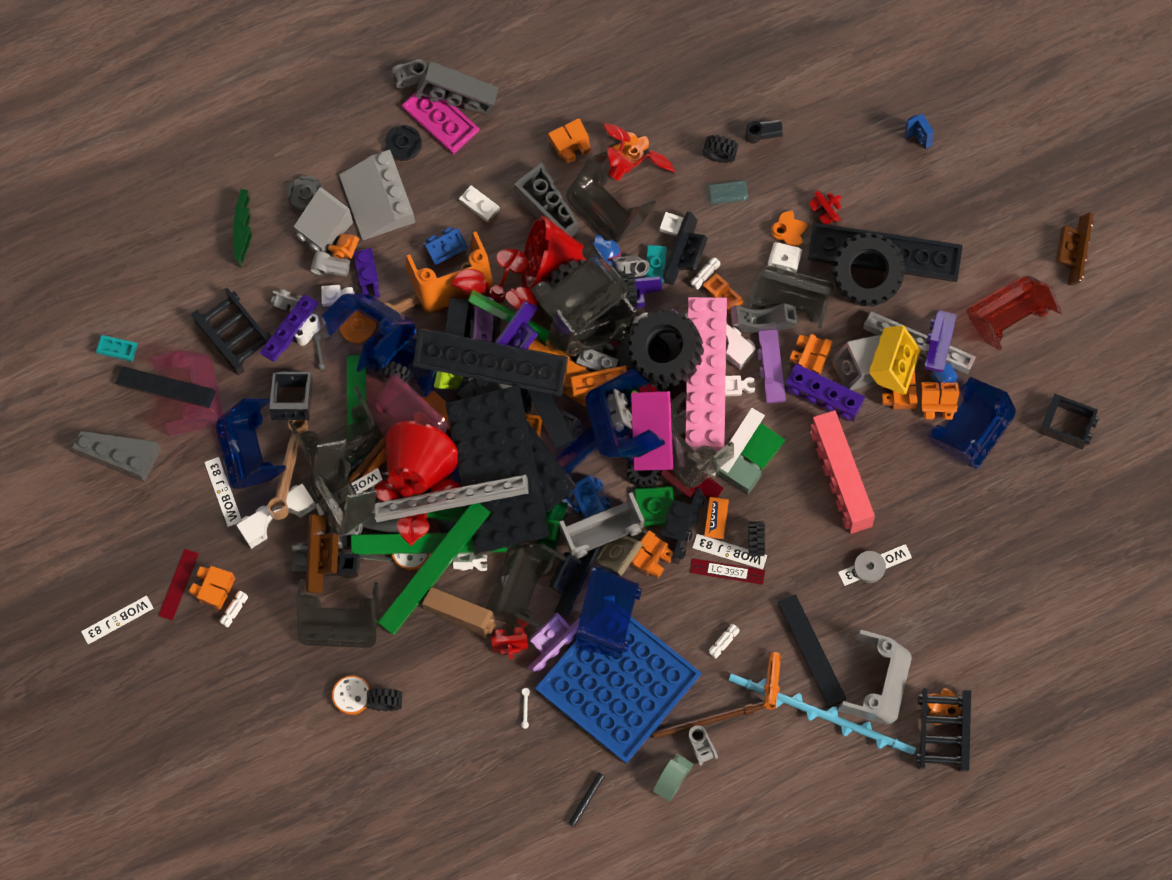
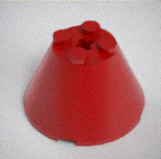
(546, 250)
(418, 457)

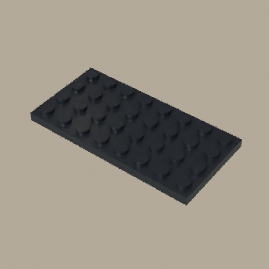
(496, 446)

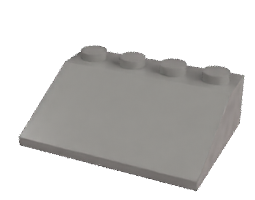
(377, 195)

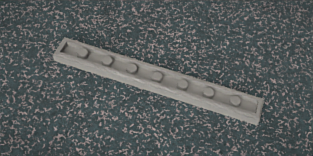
(451, 498)

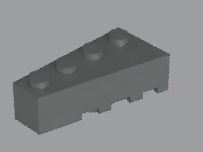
(456, 89)

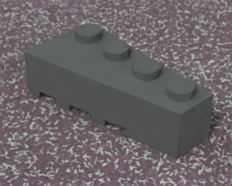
(543, 199)
(118, 453)

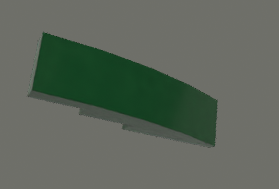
(241, 232)

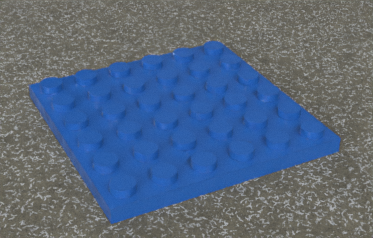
(617, 697)

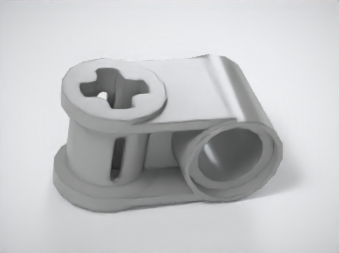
(409, 73)
(631, 264)
(702, 746)

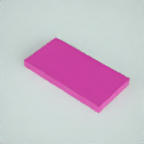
(442, 121)
(653, 412)

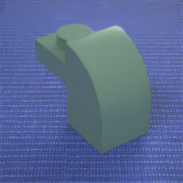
(672, 777)

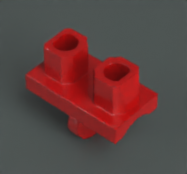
(830, 214)
(509, 644)

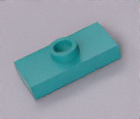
(656, 258)
(116, 348)

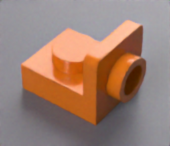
(345, 246)

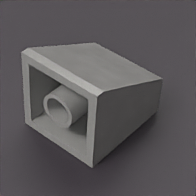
(323, 221)
(854, 361)

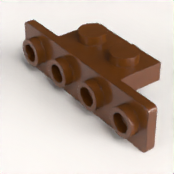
(1074, 246)
(322, 554)

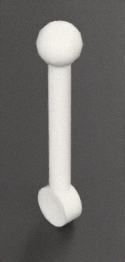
(525, 692)

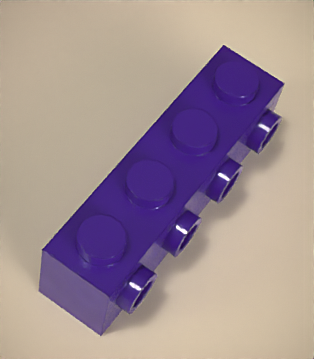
(824, 393)

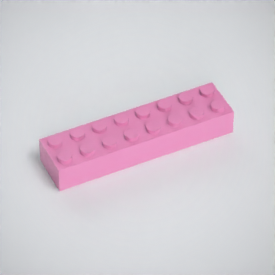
(707, 386)

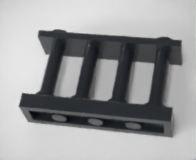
(214, 334)
(962, 740)

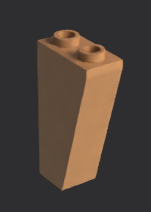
(460, 612)

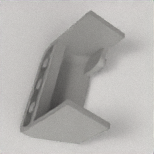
(603, 527)
(883, 707)

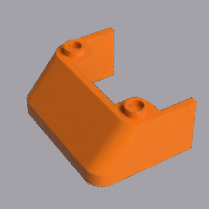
(436, 292)

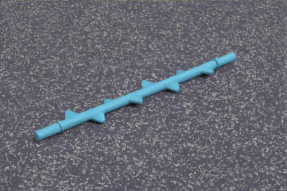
(830, 715)

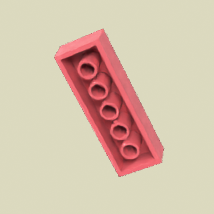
(842, 472)

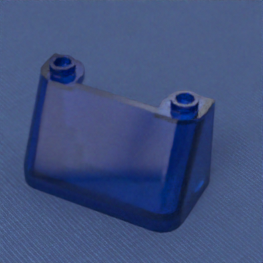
(976, 423)
(607, 613)

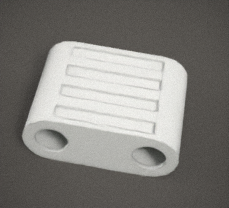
(785, 256)
(308, 329)

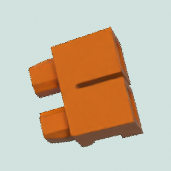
(569, 140)
(814, 354)
(939, 400)
(902, 401)
(650, 554)
(214, 588)

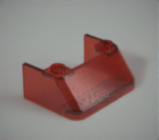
(1010, 306)

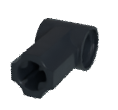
(765, 130)

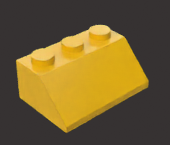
(895, 359)

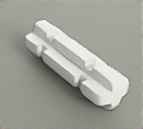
(705, 273)
(233, 608)
(723, 641)

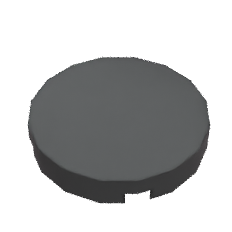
(302, 191)

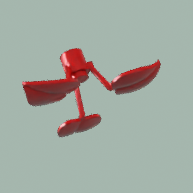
(621, 164)
(507, 258)
(415, 526)

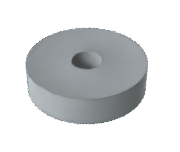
(875, 560)

